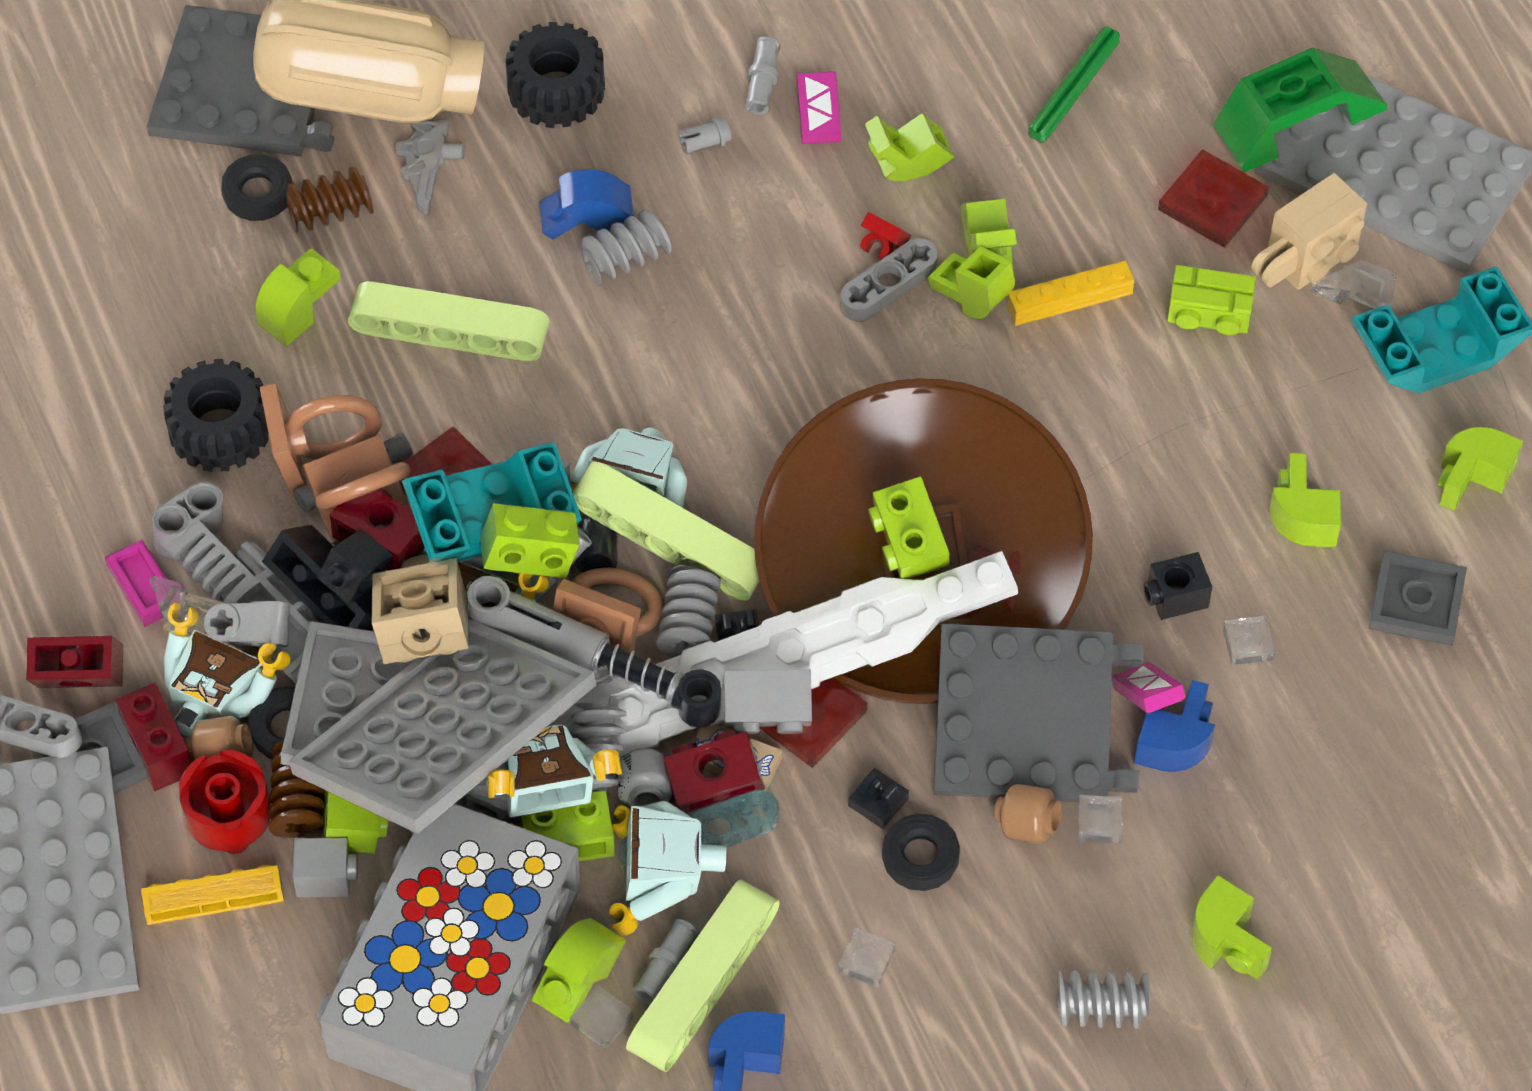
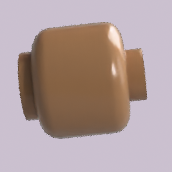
(219, 734)
(1028, 813)

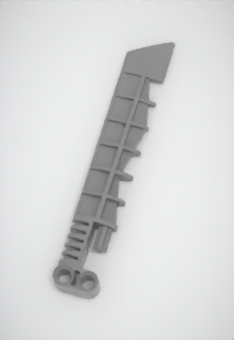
(229, 576)

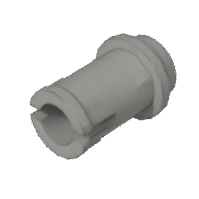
(705, 135)

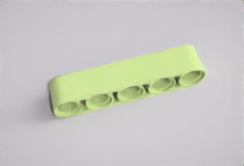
(449, 321)
(666, 529)
(702, 975)

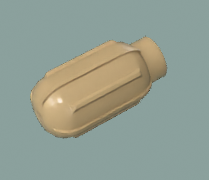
(365, 60)

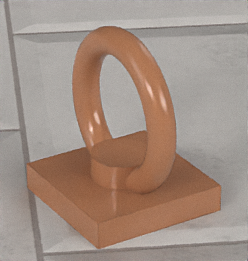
(290, 436)
(353, 474)
(606, 613)

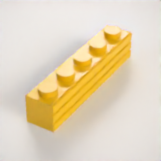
(1070, 293)
(212, 894)

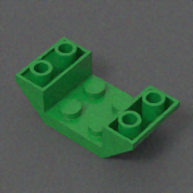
(1289, 94)

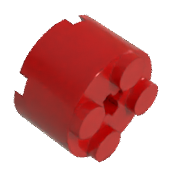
(225, 801)

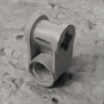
(252, 623)

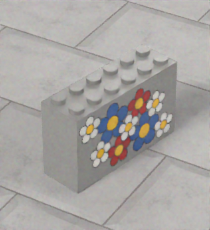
(450, 953)

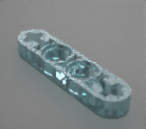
(727, 810)

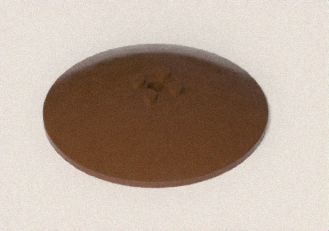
(991, 483)

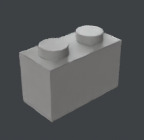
(768, 699)

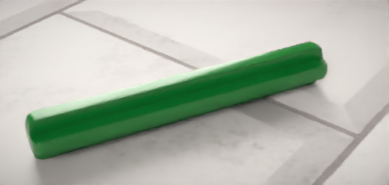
(1073, 84)

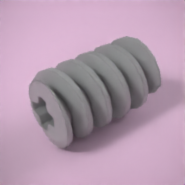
(623, 244)
(687, 609)
(597, 733)
(1103, 999)

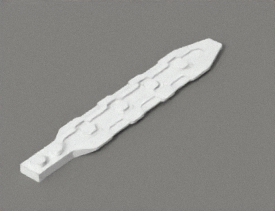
(831, 638)

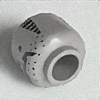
(643, 778)

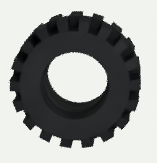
(555, 50)
(210, 389)

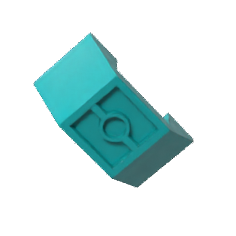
(1448, 337)
(456, 506)

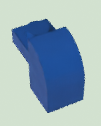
(586, 198)
(1177, 741)
(746, 1043)

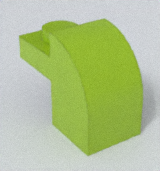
(911, 150)
(987, 226)
(974, 282)
(288, 294)
(1480, 457)
(1301, 513)
(1219, 930)
(576, 962)

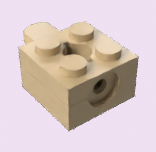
(1312, 234)
(418, 598)

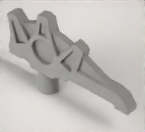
(424, 155)

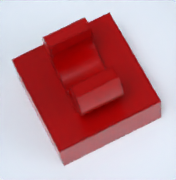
(882, 232)

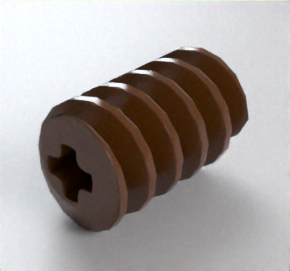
(327, 198)
(294, 801)

